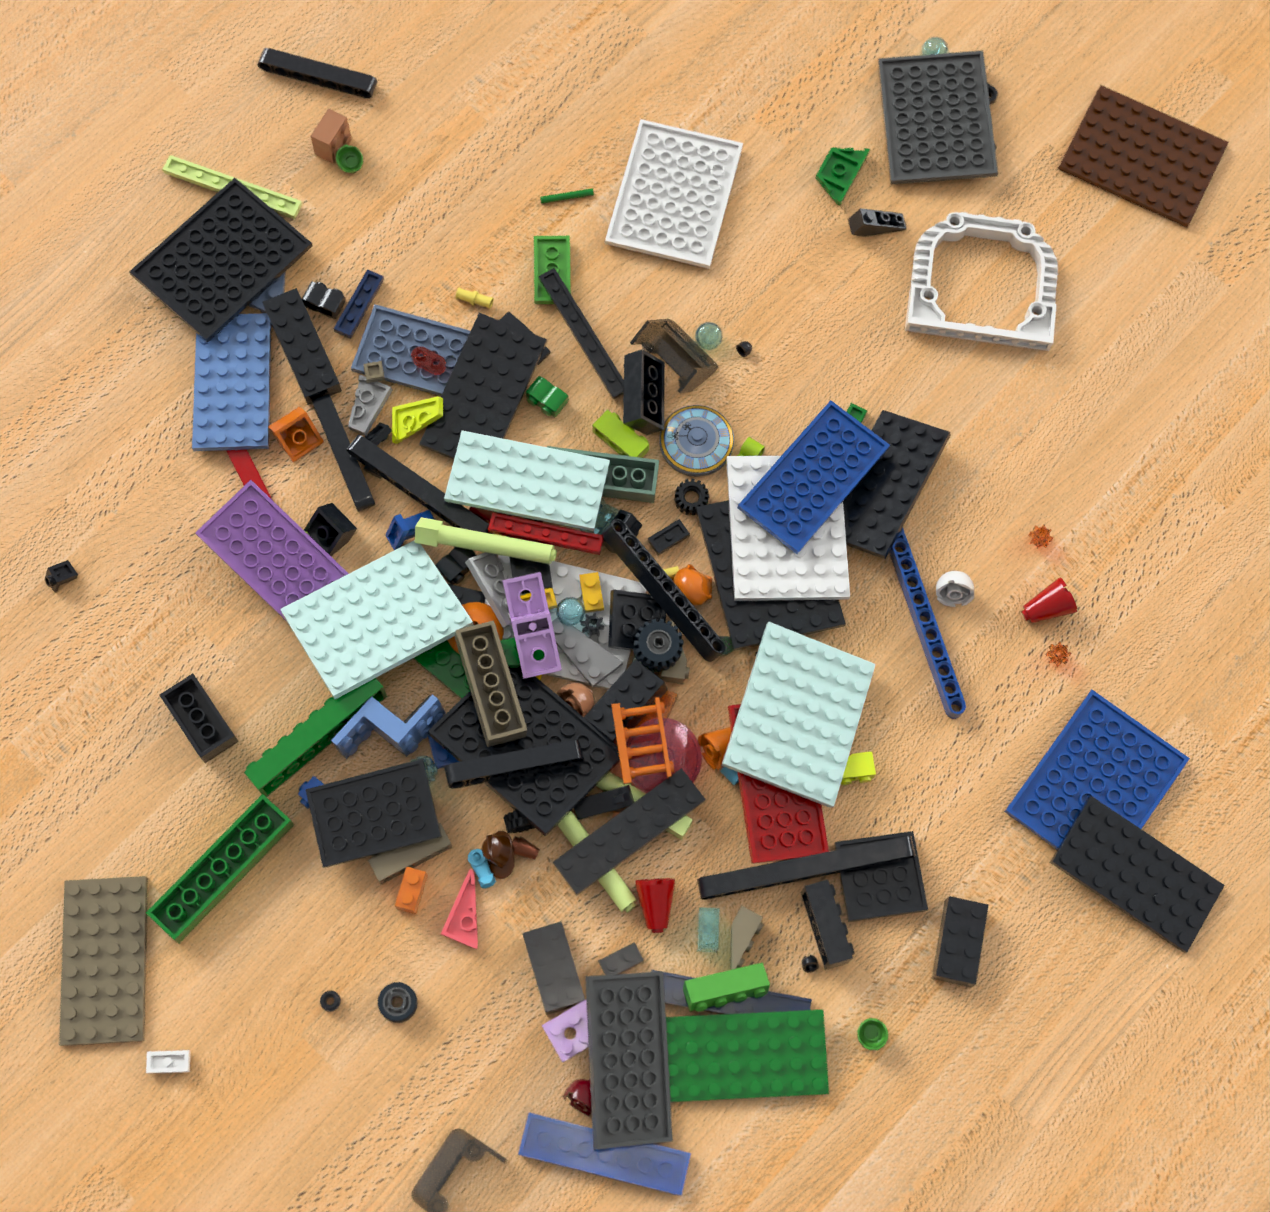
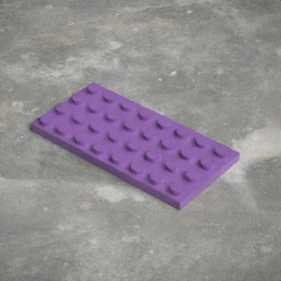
(268, 549)

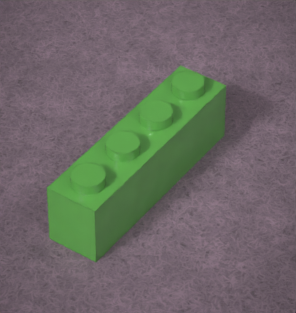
(726, 987)

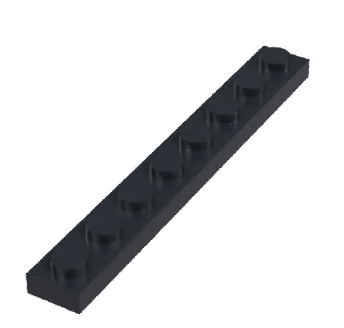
(583, 332)

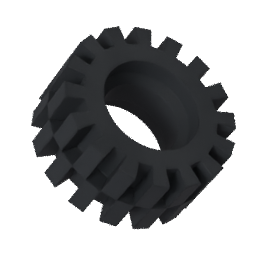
(688, 486)
(516, 823)

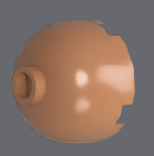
(578, 697)

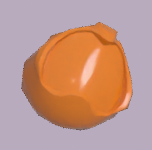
(694, 585)

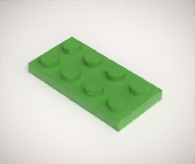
(548, 254)

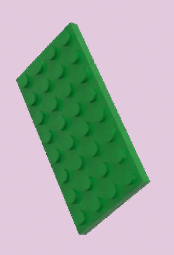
(747, 1055)

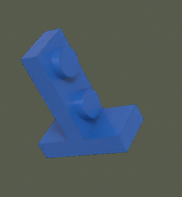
(404, 529)

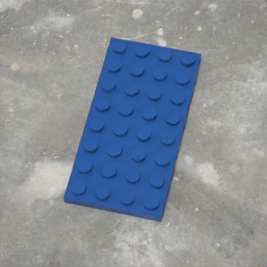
(813, 477)

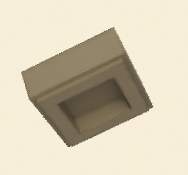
(374, 372)

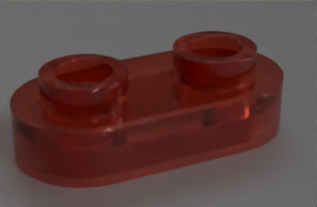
(427, 360)

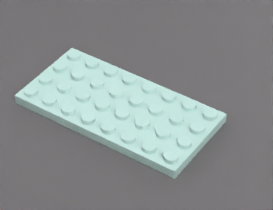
(527, 480)

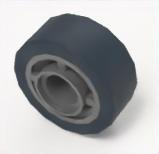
(406, 1010)

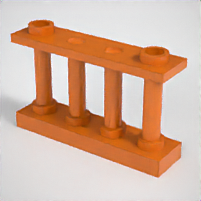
(623, 733)

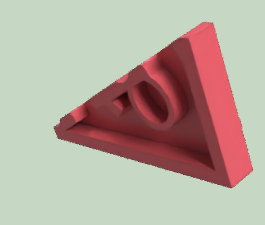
(462, 920)

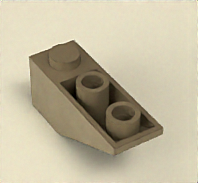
(742, 931)

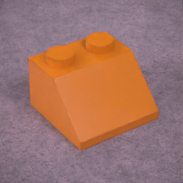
(296, 434)

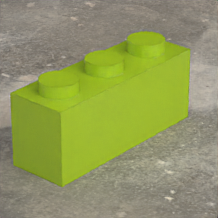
(620, 436)

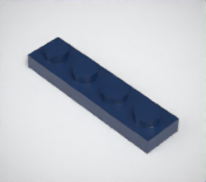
(358, 304)

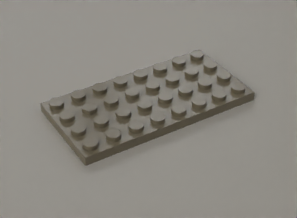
(103, 961)

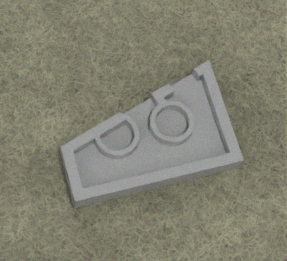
(367, 405)

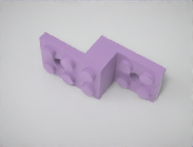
(532, 625)
(573, 1018)

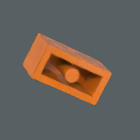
(411, 890)

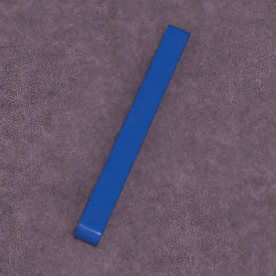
(929, 627)

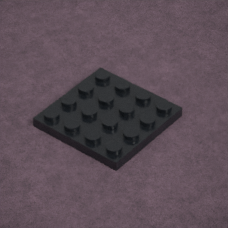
(883, 888)

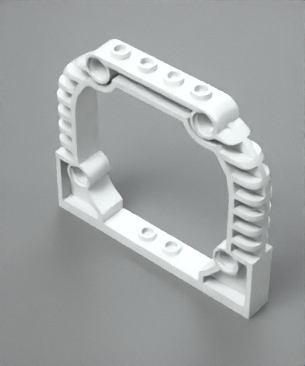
(926, 316)

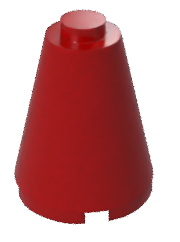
(1050, 603)
(656, 901)

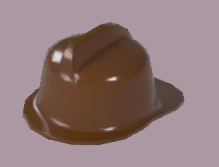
(499, 853)

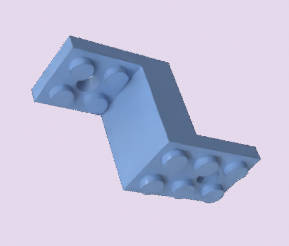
(378, 718)

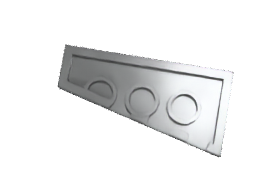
(489, 577)
(585, 654)

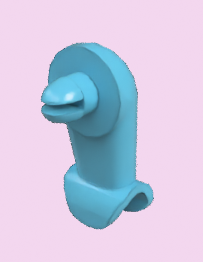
(481, 868)

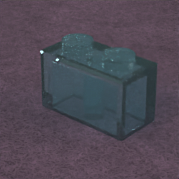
(708, 929)

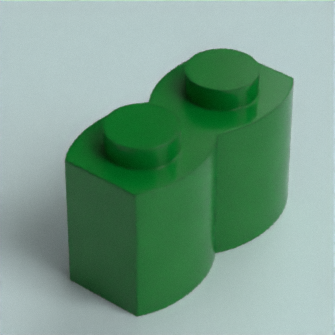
(546, 396)

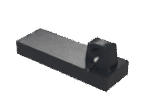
(604, 802)

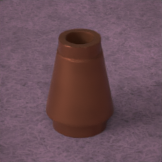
(524, 848)

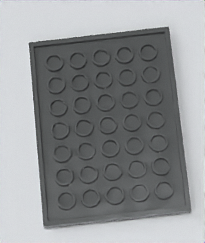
(937, 117)

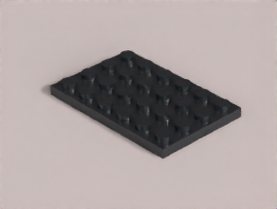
(373, 813)

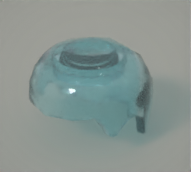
(934, 45)
(708, 335)
(570, 611)

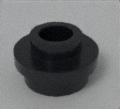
(330, 994)

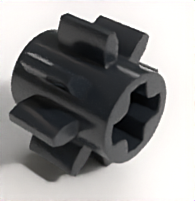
(591, 630)

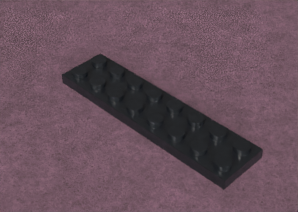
(629, 831)

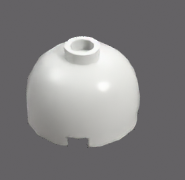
(954, 588)

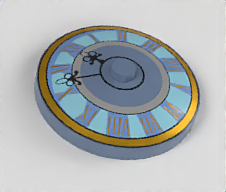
(696, 440)

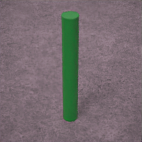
(568, 195)

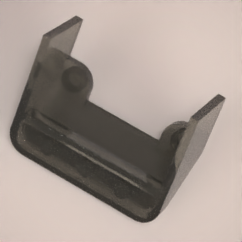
(677, 350)
(458, 1144)

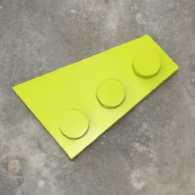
(414, 416)

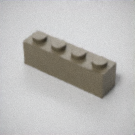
(394, 862)

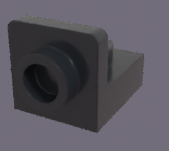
(60, 574)

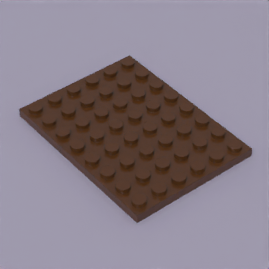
(1143, 156)

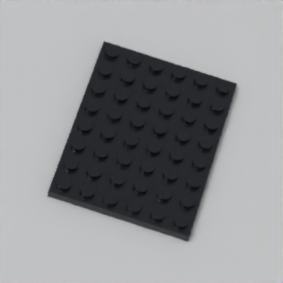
(221, 259)
(749, 618)
(540, 796)

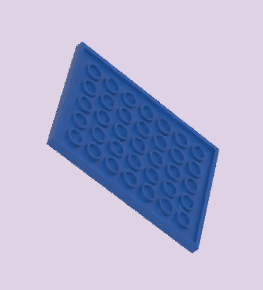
(1101, 757)

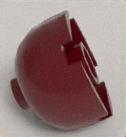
(580, 1095)

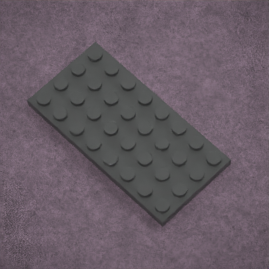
(628, 1059)

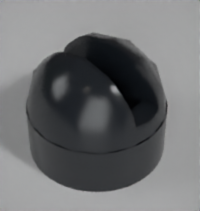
(744, 348)
(810, 963)

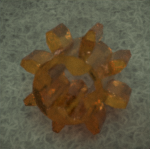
(1037, 538)
(1061, 649)

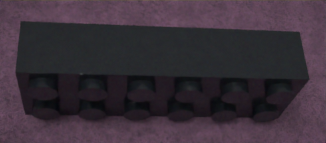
(301, 345)

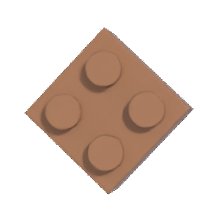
(330, 135)

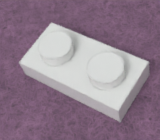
(168, 1061)

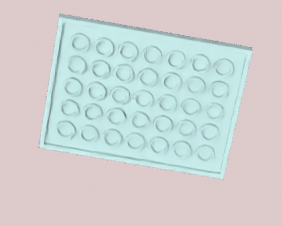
(376, 618)
(799, 715)

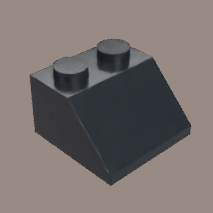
(330, 528)

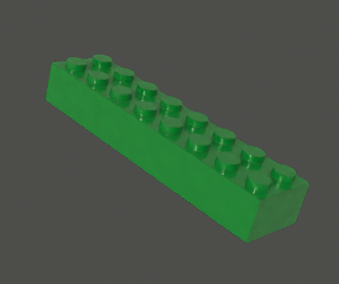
(309, 738)
(220, 868)

